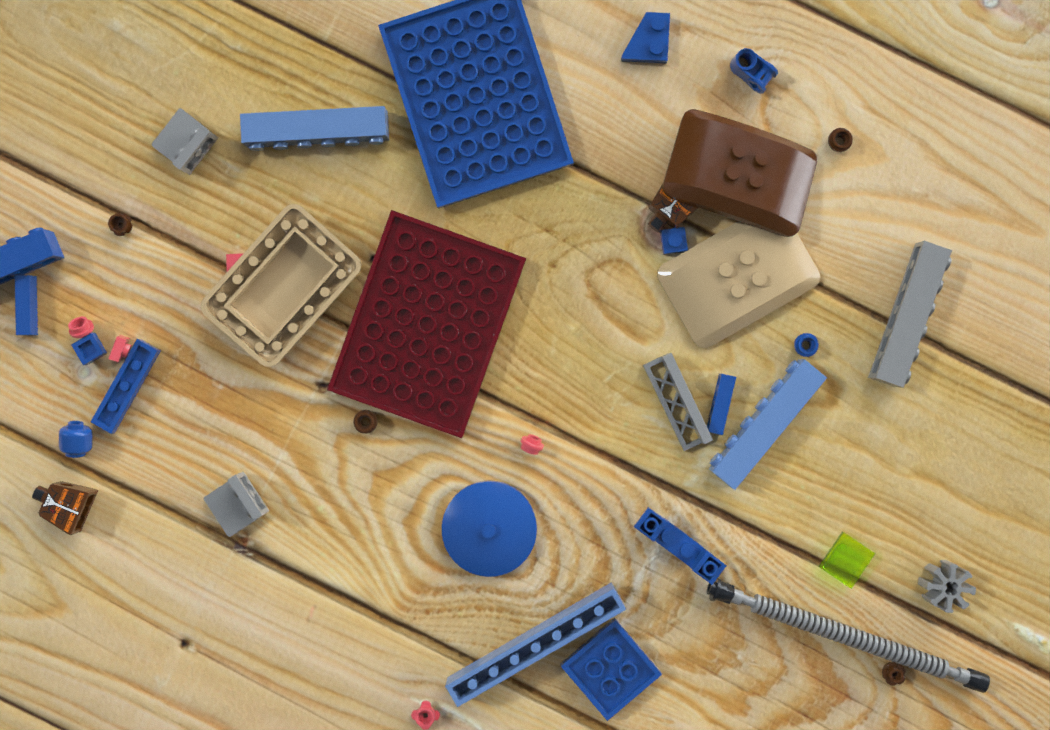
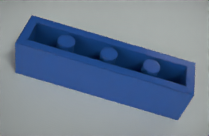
(26, 305)
(721, 403)

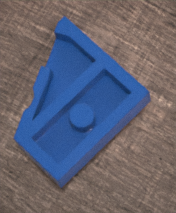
(650, 40)

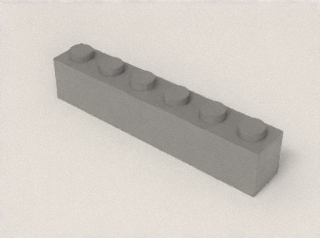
(910, 314)

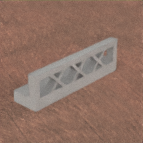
(685, 397)

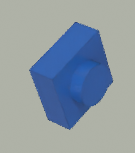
(673, 240)
(89, 349)

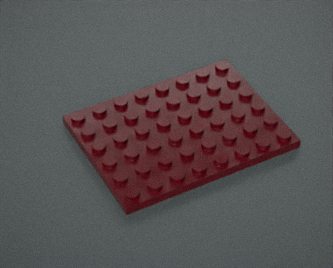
(426, 324)

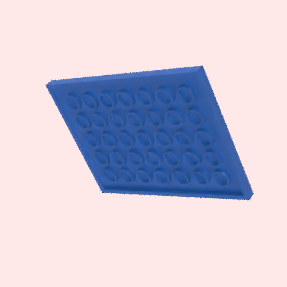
(475, 97)

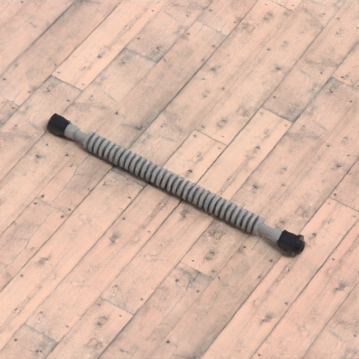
(848, 636)

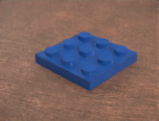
(611, 669)

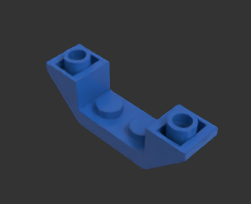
(680, 545)

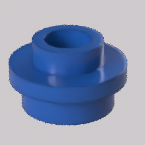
(813, 345)

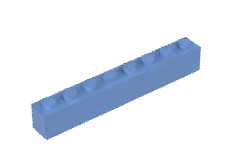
(534, 644)

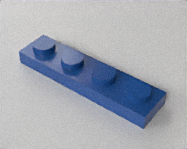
(125, 386)

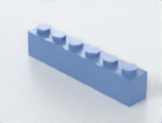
(314, 127)
(767, 423)

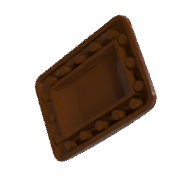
(740, 172)

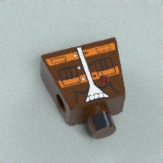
(668, 211)
(65, 505)

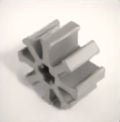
(942, 595)

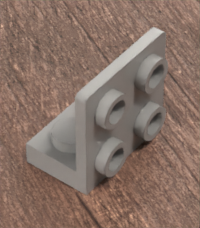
(184, 141)
(236, 504)

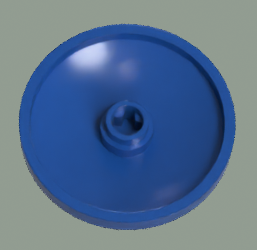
(489, 528)

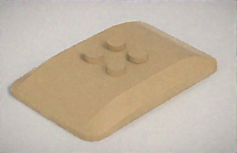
(735, 280)
(281, 285)

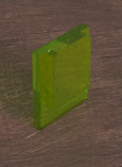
(847, 560)

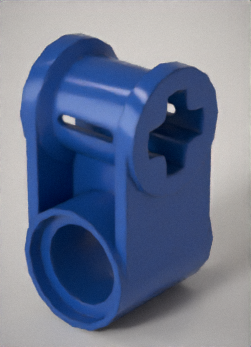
(756, 69)

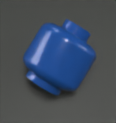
(75, 439)

